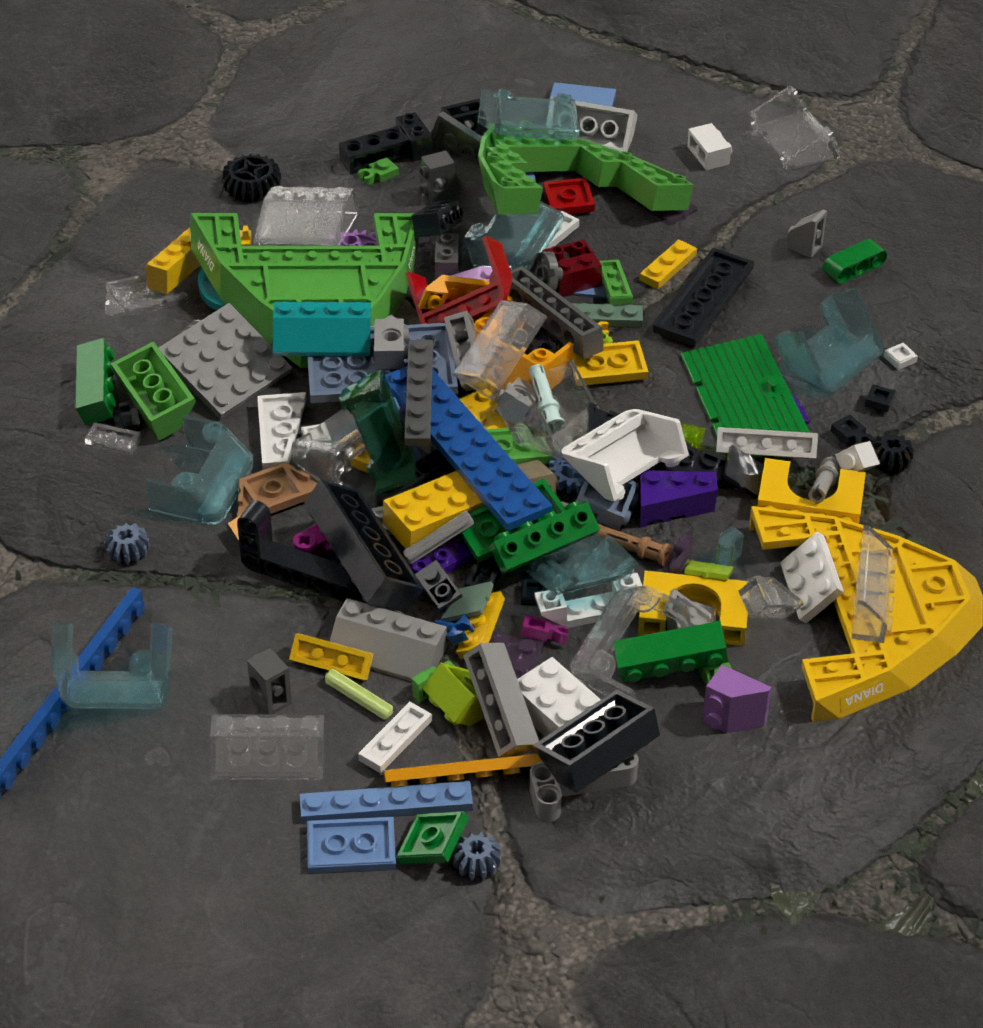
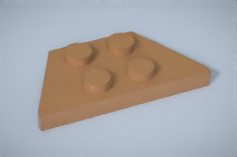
(276, 487)

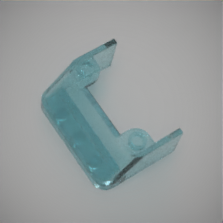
(529, 116)
(212, 491)
(141, 687)

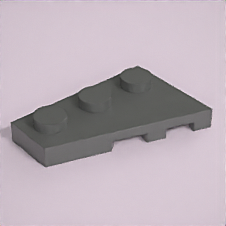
(456, 137)

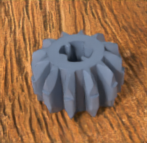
(126, 543)
(476, 855)

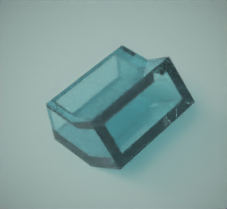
(729, 546)

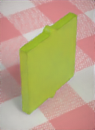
(709, 570)

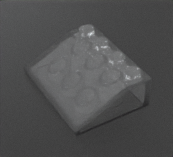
(305, 216)

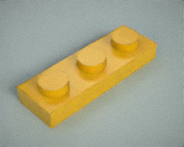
(668, 264)
(483, 624)
(331, 656)

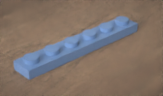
(387, 801)

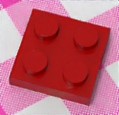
(569, 195)

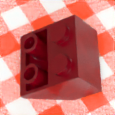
(579, 267)

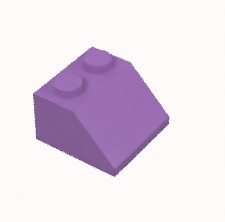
(735, 701)

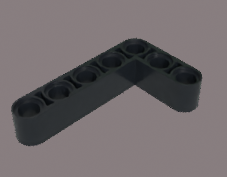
(287, 563)

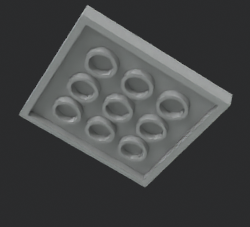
(224, 361)

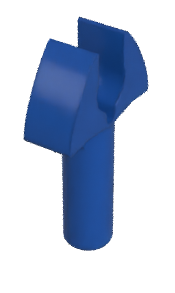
(456, 630)

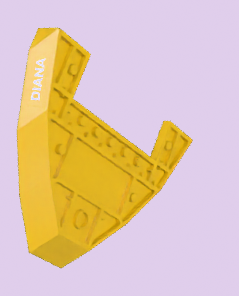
(932, 614)

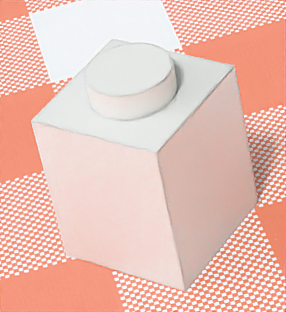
(858, 457)

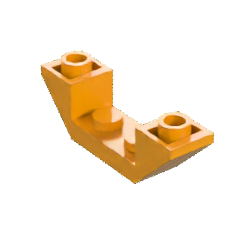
(449, 288)

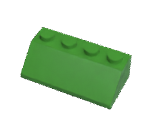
(154, 389)

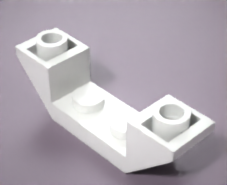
(580, 610)

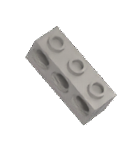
(461, 336)

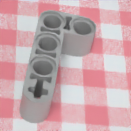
(548, 793)

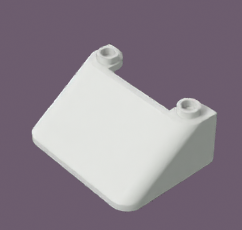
(626, 449)

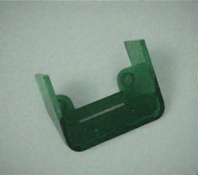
(381, 431)

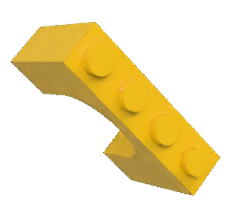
(843, 504)
(713, 592)

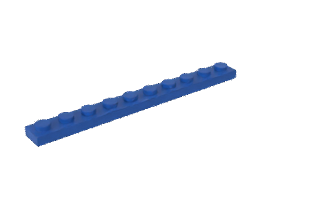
(52, 709)

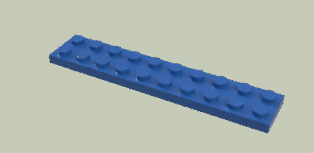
(477, 456)

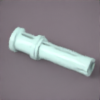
(547, 405)

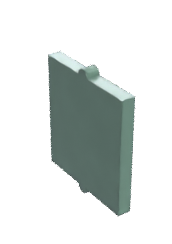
(471, 603)

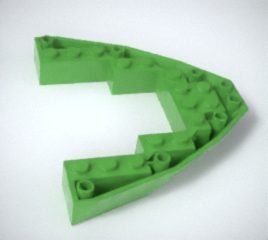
(508, 158)

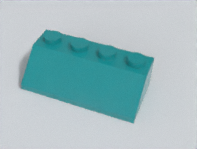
(321, 329)

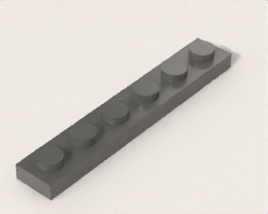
(419, 393)

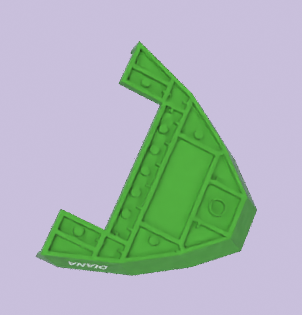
(260, 275)

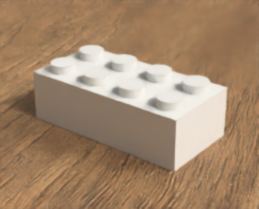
(554, 696)

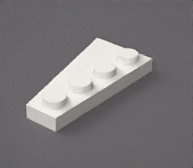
(279, 426)

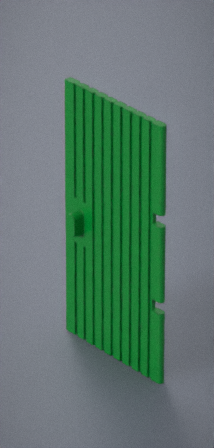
(743, 387)

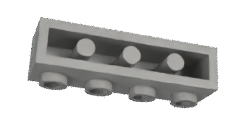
(501, 699)

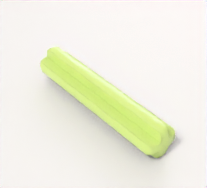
(359, 694)

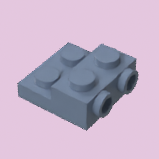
(610, 512)

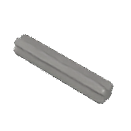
(438, 537)

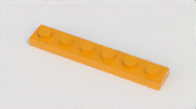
(456, 770)

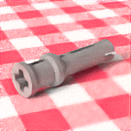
(825, 477)

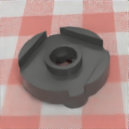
(546, 268)

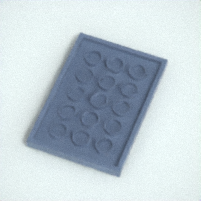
(333, 373)

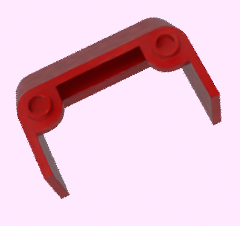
(476, 302)

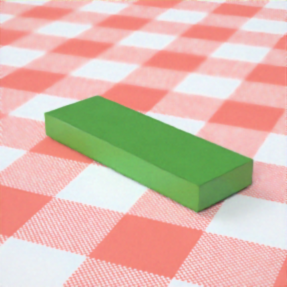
(615, 283)

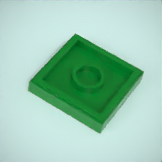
(432, 838)

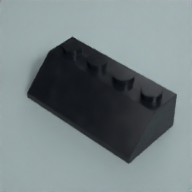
(598, 739)

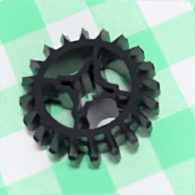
(250, 177)

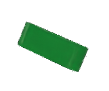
(854, 261)

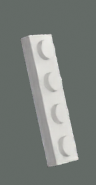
(768, 442)

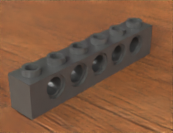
(563, 318)

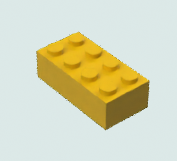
(428, 507)

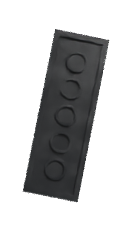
(703, 297)

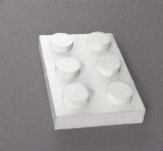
(812, 576)

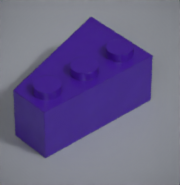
(675, 494)

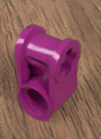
(312, 542)

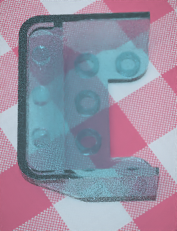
(837, 350)

